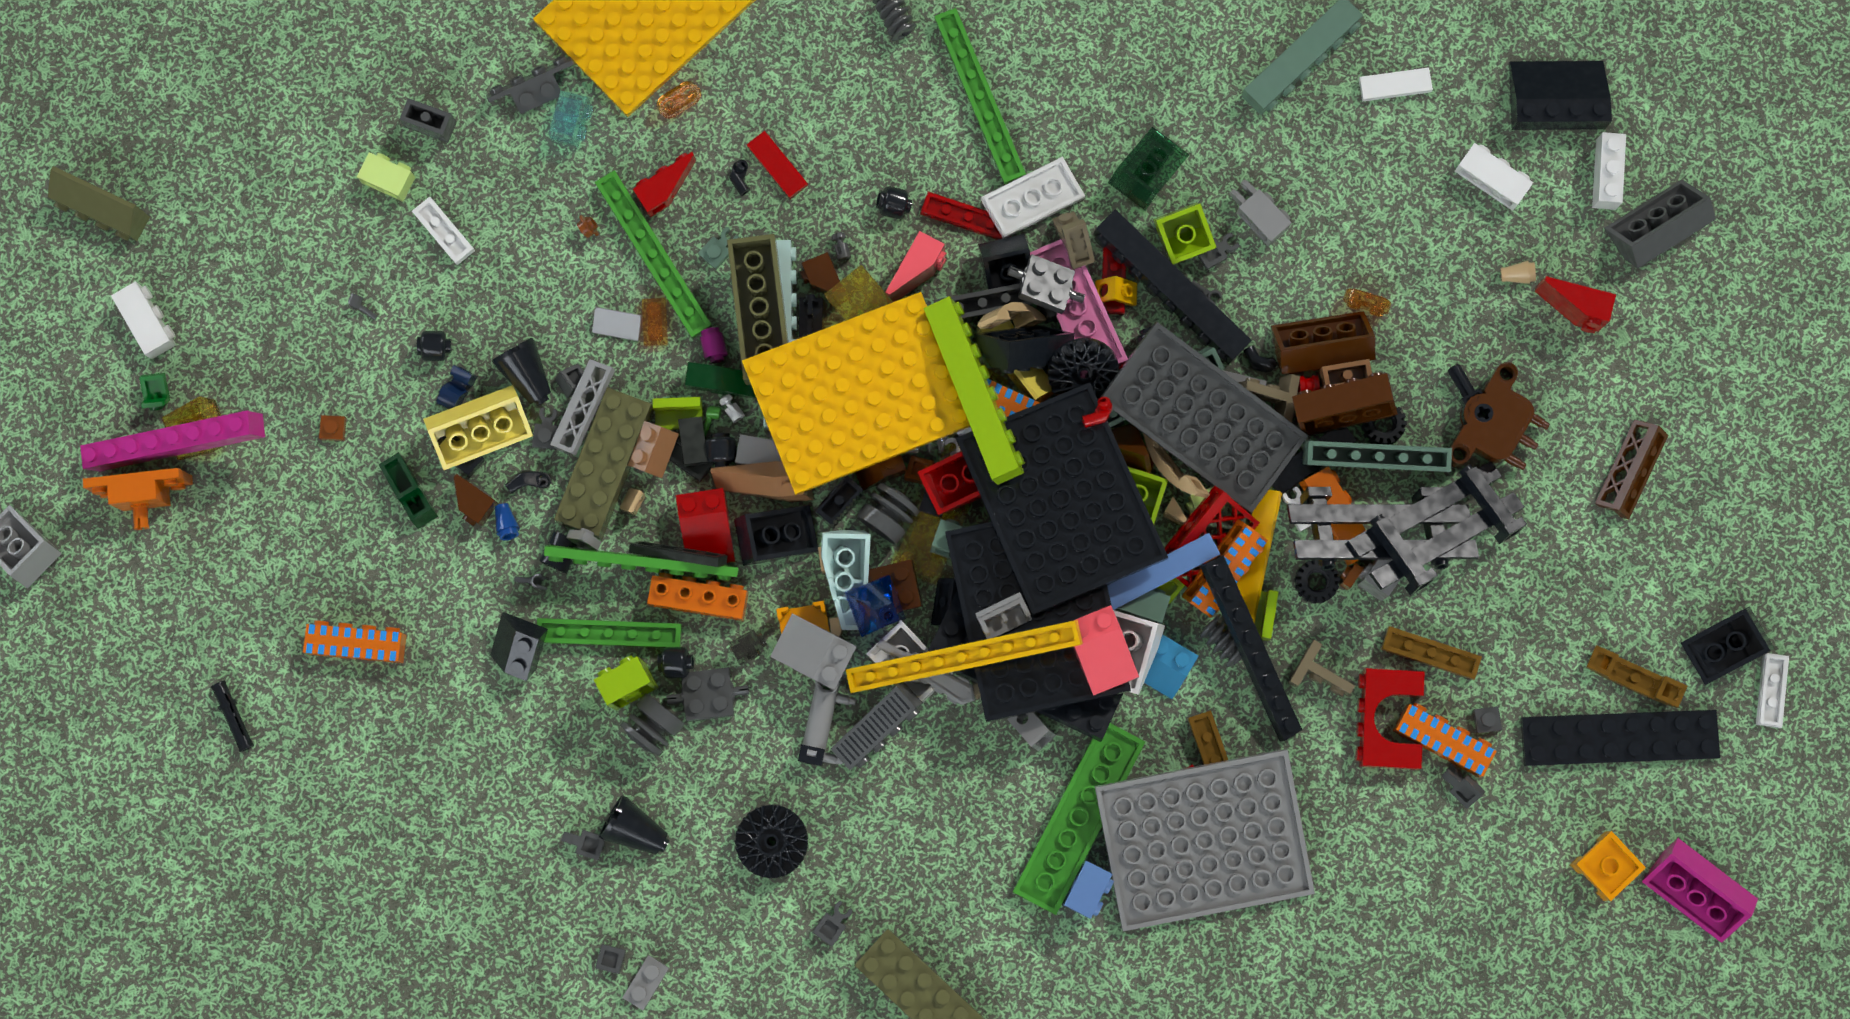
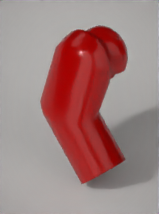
(1101, 413)

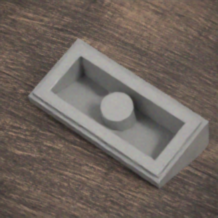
(617, 324)

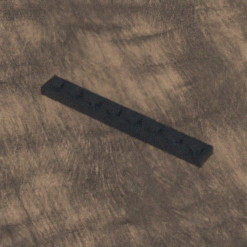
(1251, 648)

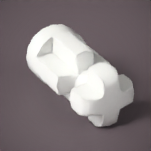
(732, 410)

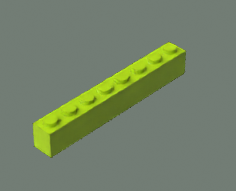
(974, 391)

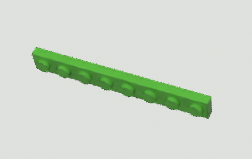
(980, 96)
(653, 254)
(630, 561)

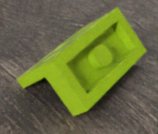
(671, 409)
(1266, 614)

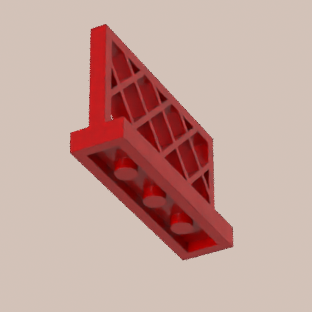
(1201, 518)

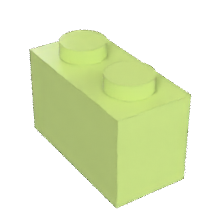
(386, 176)

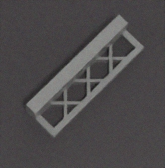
(582, 407)

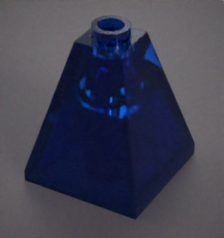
(875, 605)

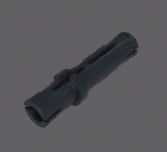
(228, 707)

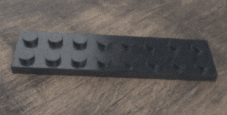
(1620, 737)

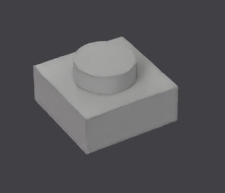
(584, 539)

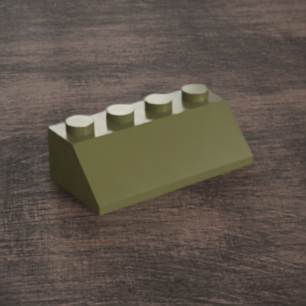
(96, 204)

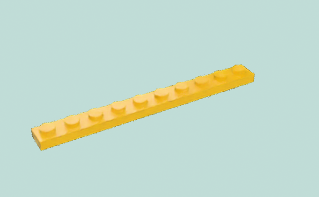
(964, 656)

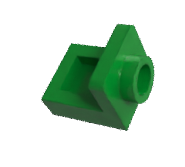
(154, 391)

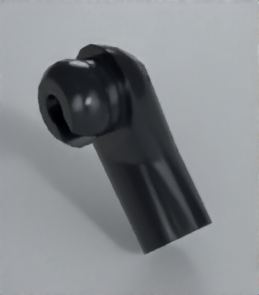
(738, 175)
(1258, 362)

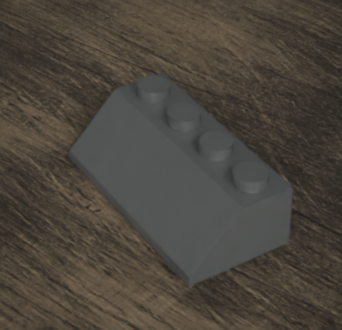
(1661, 223)

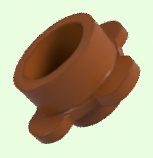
(587, 226)

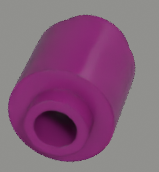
(713, 345)

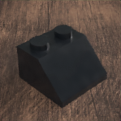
(999, 256)
(518, 646)

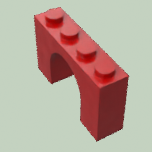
(1374, 748)

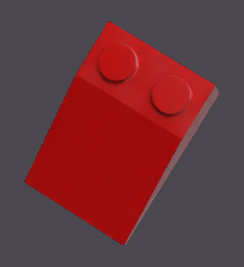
(1578, 303)
(949, 484)
(706, 522)

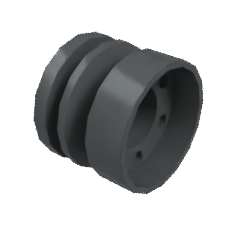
(888, 513)
(652, 725)

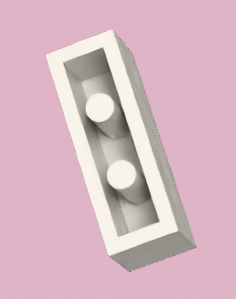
(1609, 171)
(1494, 176)
(144, 319)

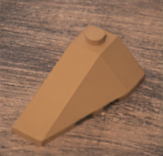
(758, 480)

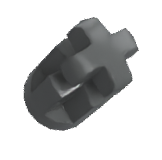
(841, 248)

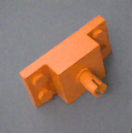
(139, 491)

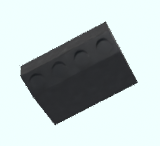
(1559, 95)

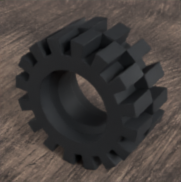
(1388, 437)
(1309, 594)

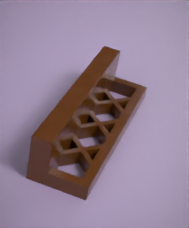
(1639, 470)

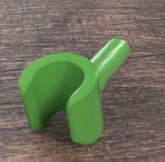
(711, 413)

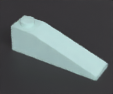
(846, 567)

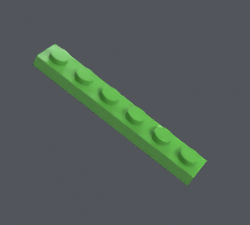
(611, 633)

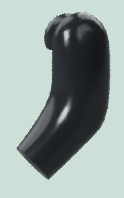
(528, 478)

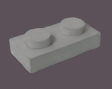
(646, 982)

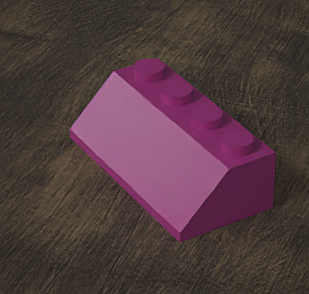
(1700, 890)

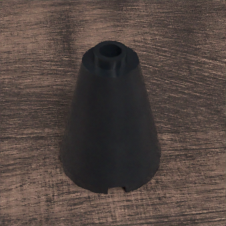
(525, 371)
(633, 828)

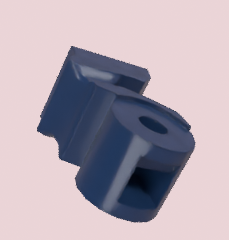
(453, 392)

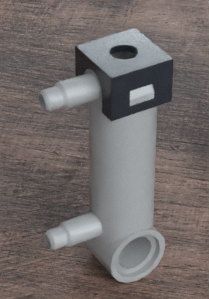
(819, 724)

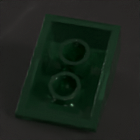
(1148, 168)

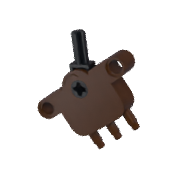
(1505, 419)

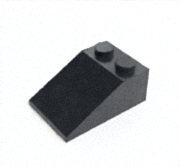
(775, 534)
(1727, 645)

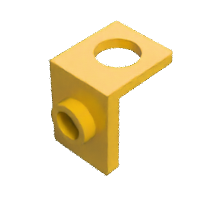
(1118, 290)

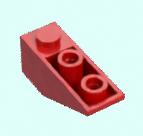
(662, 188)

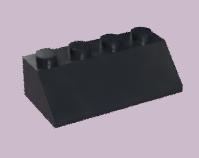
(1021, 347)

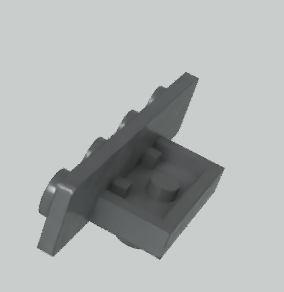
(533, 89)

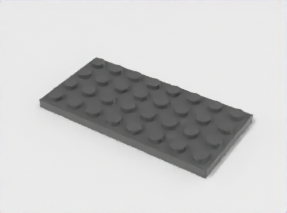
(1203, 417)

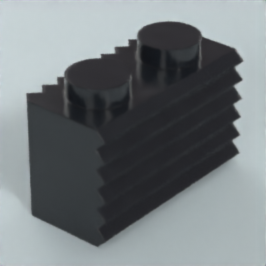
(839, 501)

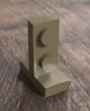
(1075, 239)
(1278, 395)
(1318, 673)

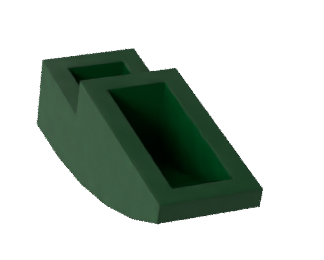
(717, 380)
(408, 490)

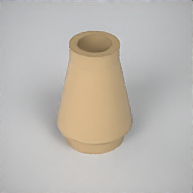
(1519, 273)

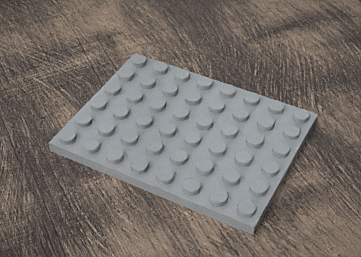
(1204, 840)

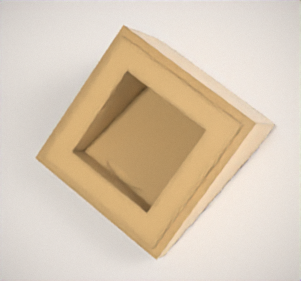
(632, 501)
(1174, 513)

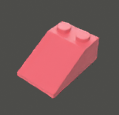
(918, 266)
(1104, 651)

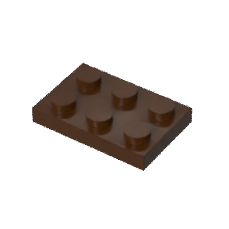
(904, 582)

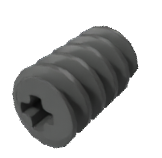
(894, 18)
(1223, 641)

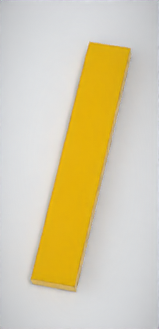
(1252, 582)

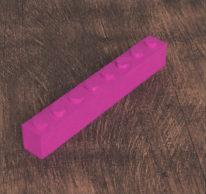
(173, 441)

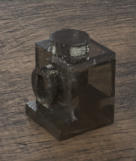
(747, 646)

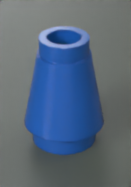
(505, 522)

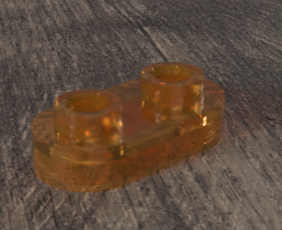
(678, 100)
(1374, 304)

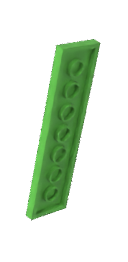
(1076, 820)

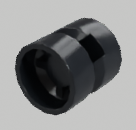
(559, 539)

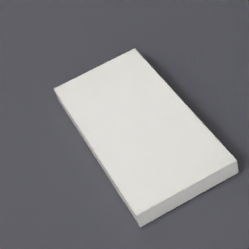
(1032, 197)

